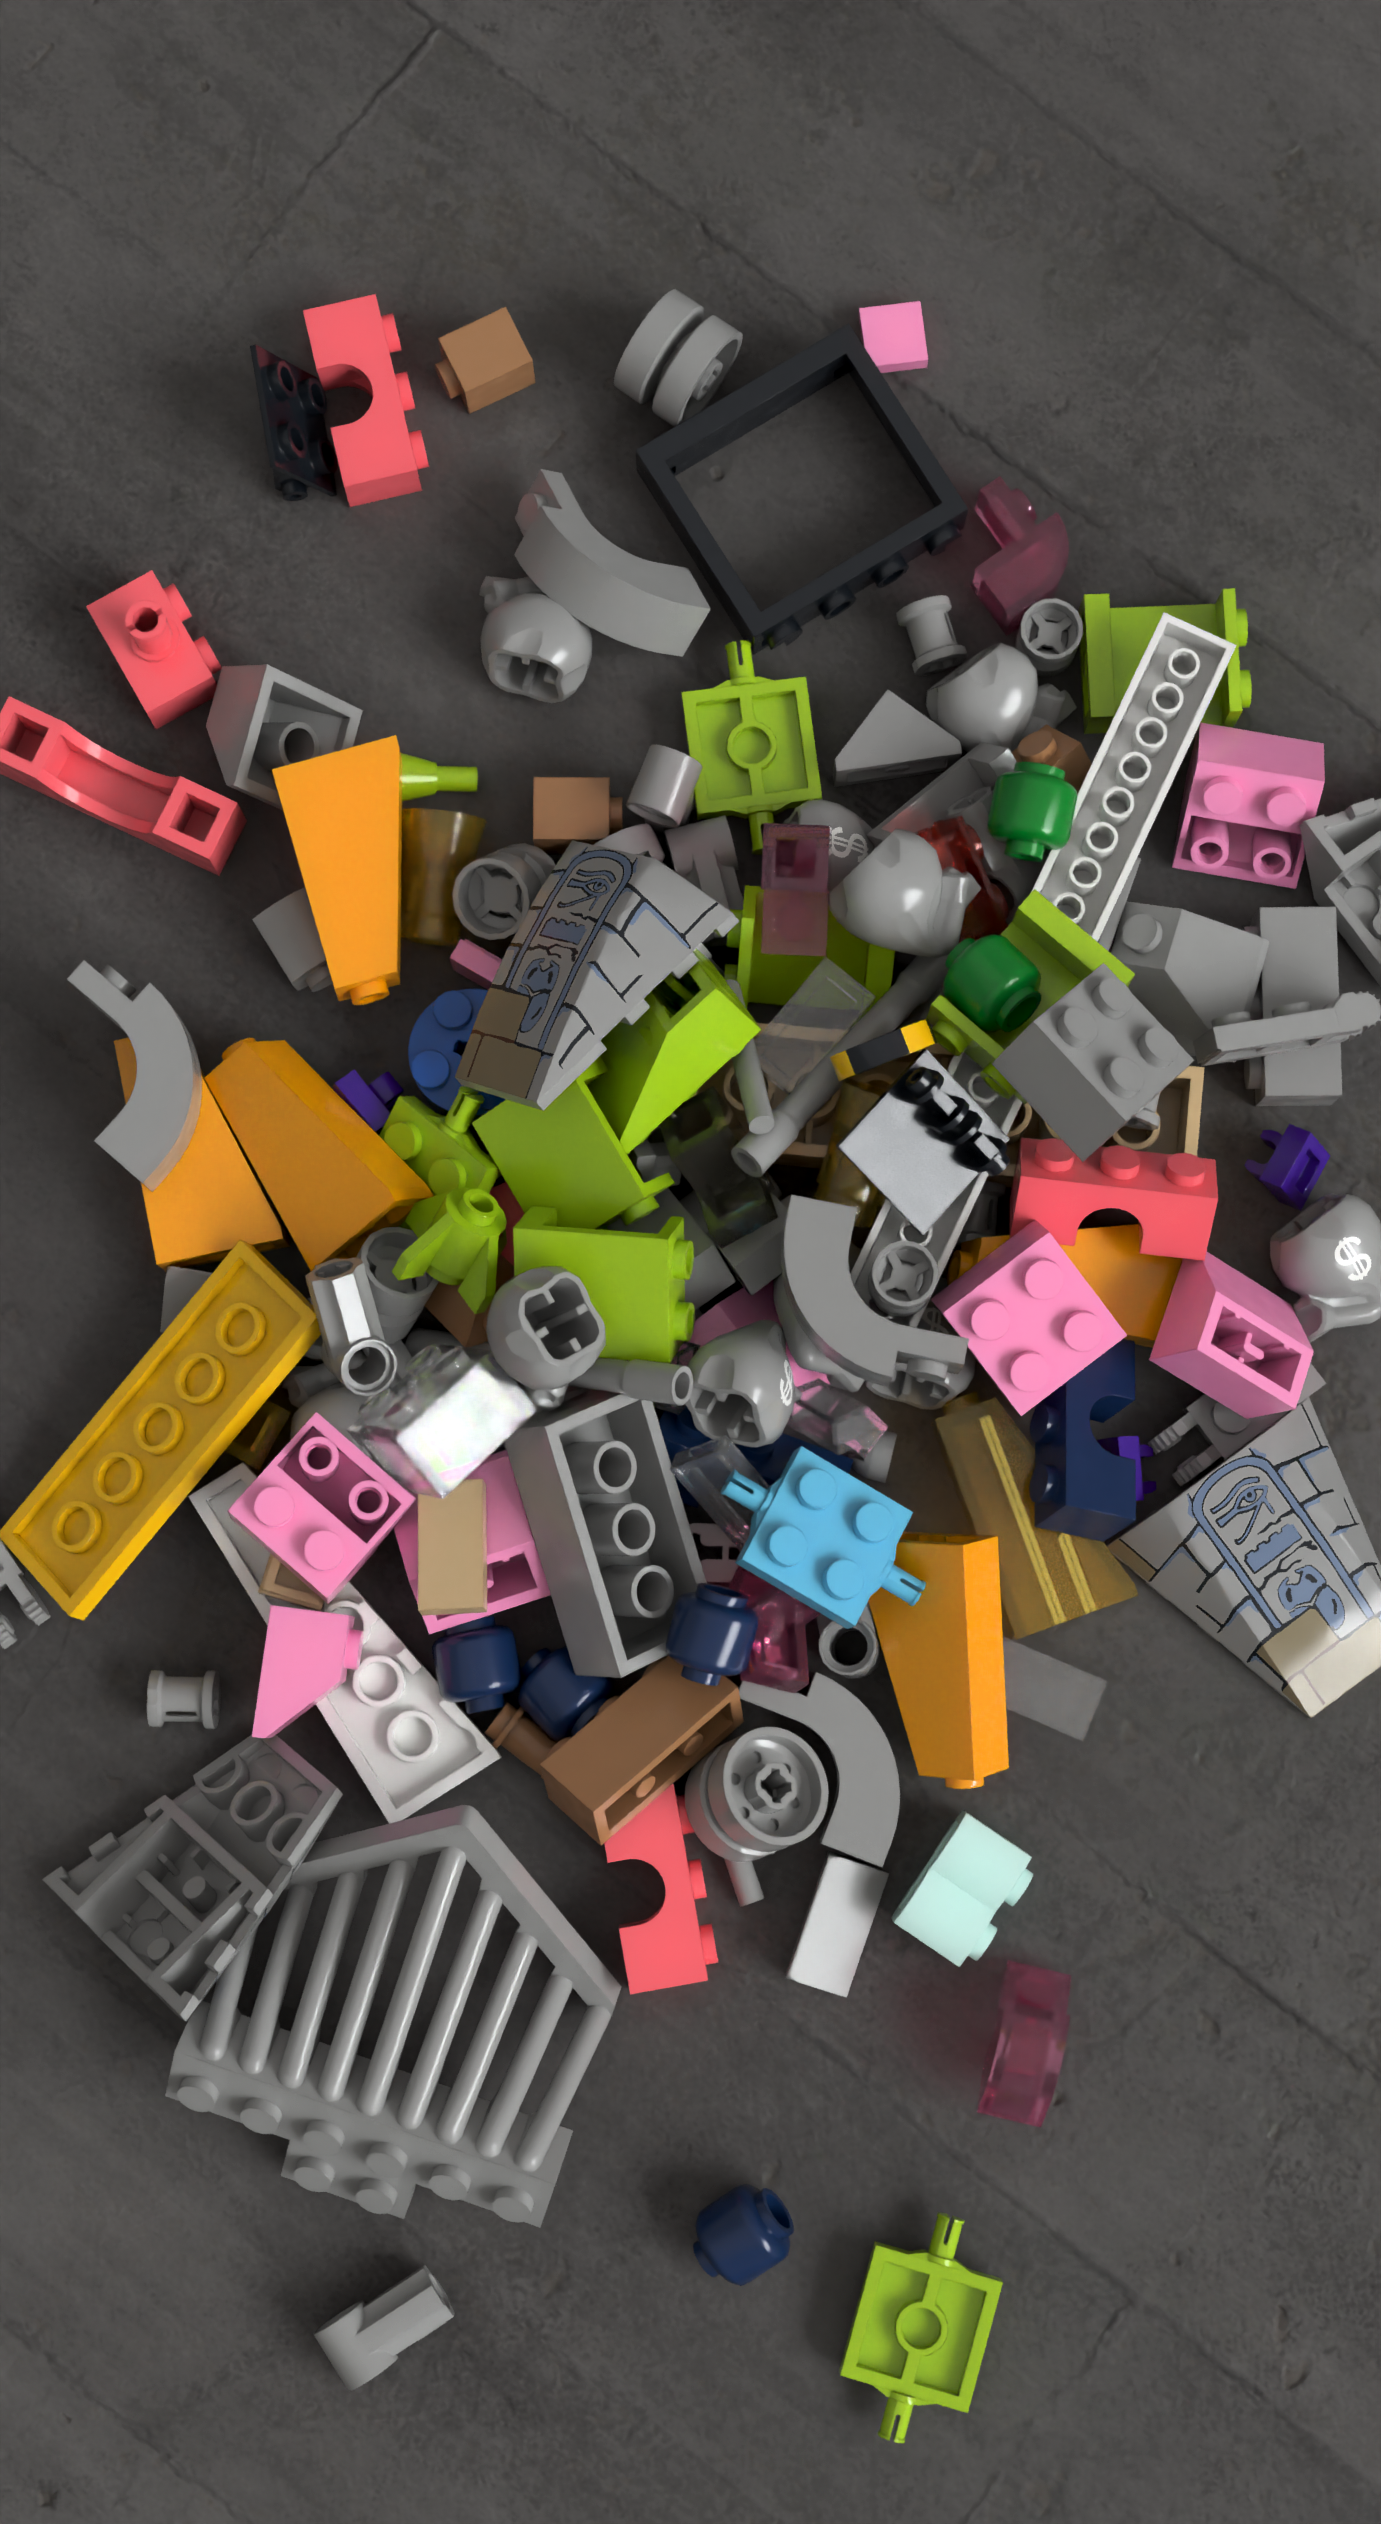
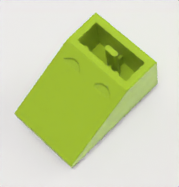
(670, 1050)

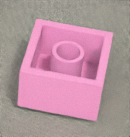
(1029, 1317)

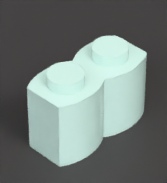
(962, 1890)

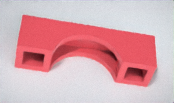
(143, 803)

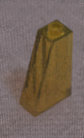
(1042, 1572)

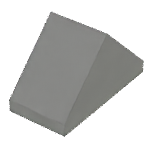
(894, 744)

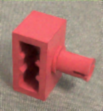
(155, 649)

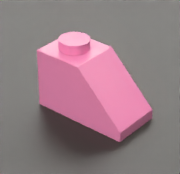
(302, 1664)

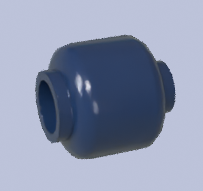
(711, 1633)
(477, 1664)
(558, 1697)
(743, 2234)

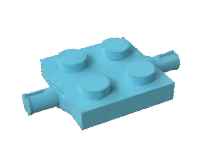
(823, 1537)

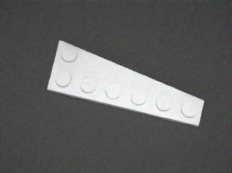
(389, 1710)

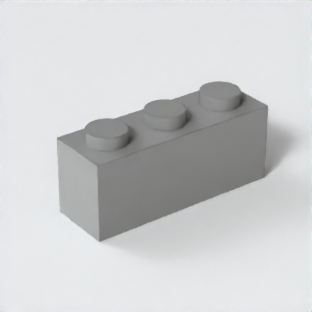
(1296, 969)

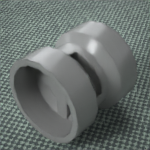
(1056, 627)
(908, 1269)

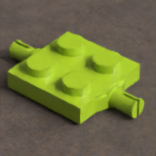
(752, 745)
(440, 1145)
(920, 2327)

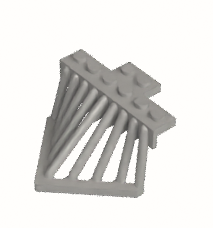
(362, 2121)

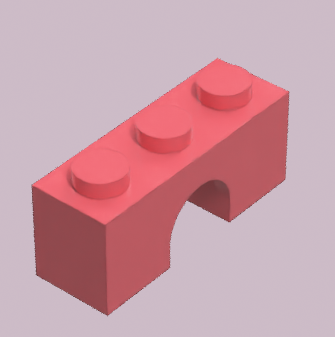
(354, 350)
(1165, 1192)
(670, 1944)

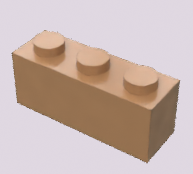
(638, 1747)

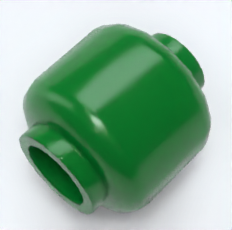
(1032, 810)
(992, 983)

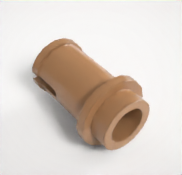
(520, 1737)

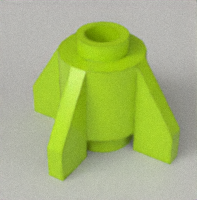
(457, 1243)

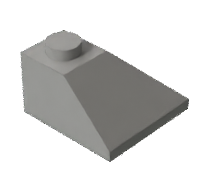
(271, 721)
(1188, 967)

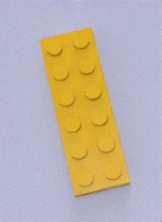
(161, 1430)

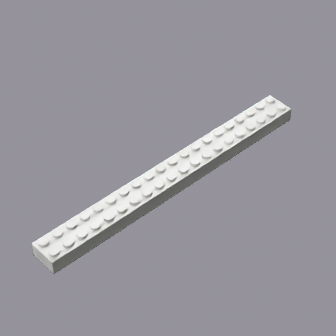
(1090, 871)

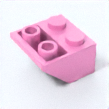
(1247, 804)
(1233, 1340)
(321, 1507)
(512, 1557)

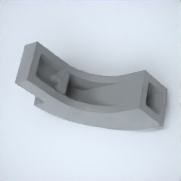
(600, 583)
(167, 1094)
(835, 1315)
(866, 1769)

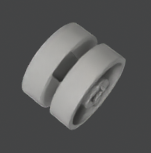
(677, 358)
(756, 1794)

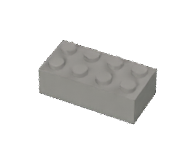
(606, 1527)

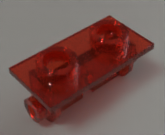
(962, 849)

